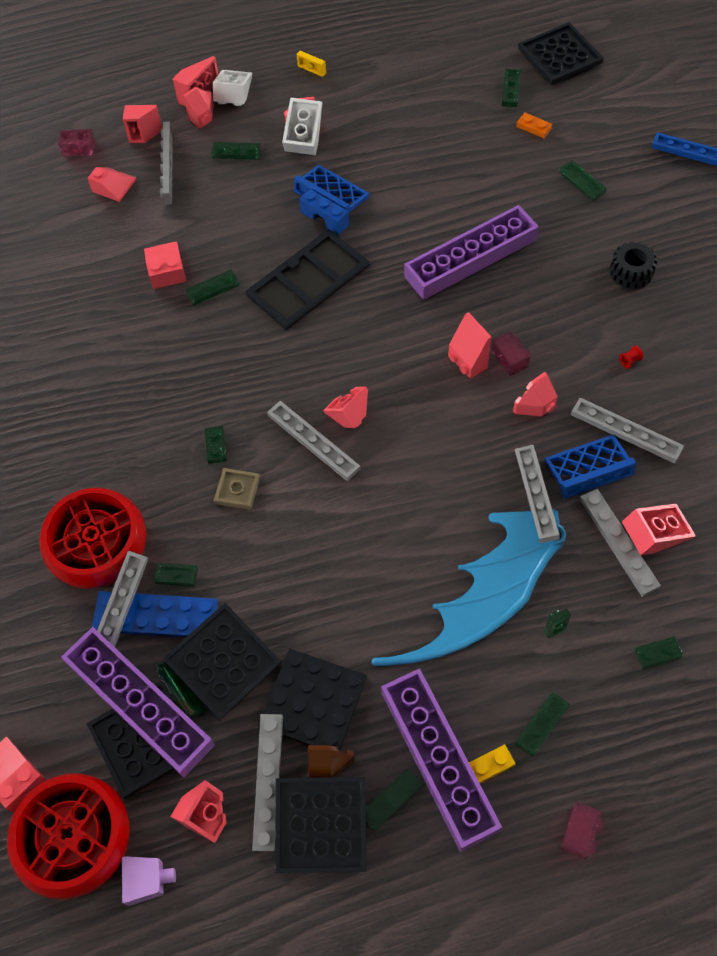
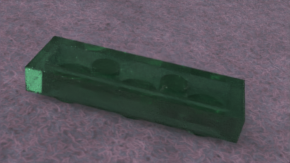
(511, 87)
(231, 150)
(582, 180)
(212, 287)
(180, 692)
(542, 724)
(392, 799)

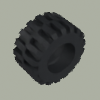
(636, 255)

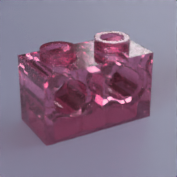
(76, 142)

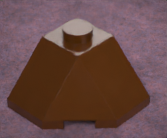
(328, 761)

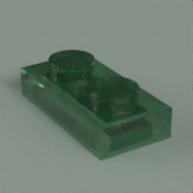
(215, 445)
(176, 574)
(557, 622)
(658, 652)

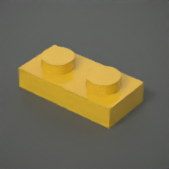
(311, 63)
(492, 763)

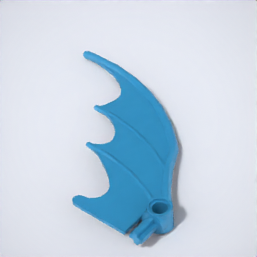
(499, 590)

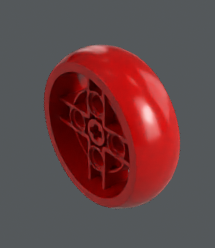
(73, 512)
(33, 810)

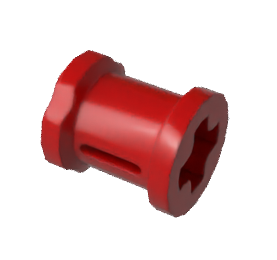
(631, 356)

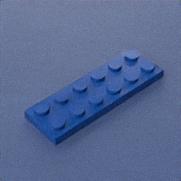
(160, 614)

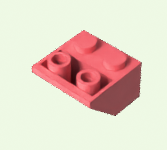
(141, 122)

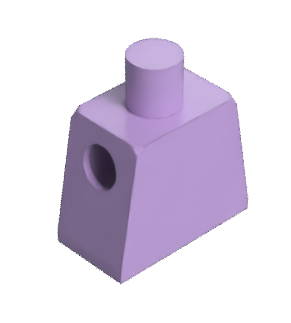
(144, 879)

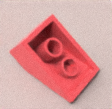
(197, 75)
(164, 265)
(470, 347)
(657, 528)
(16, 775)

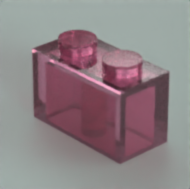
(510, 353)
(581, 831)

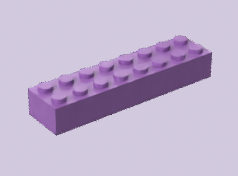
(470, 252)
(138, 702)
(441, 760)

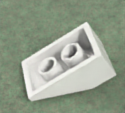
(231, 87)
(302, 126)

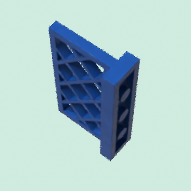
(302, 185)
(596, 476)

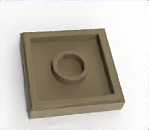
(237, 488)

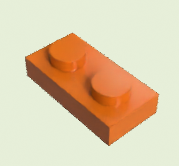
(534, 125)

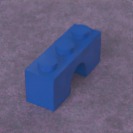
(335, 216)

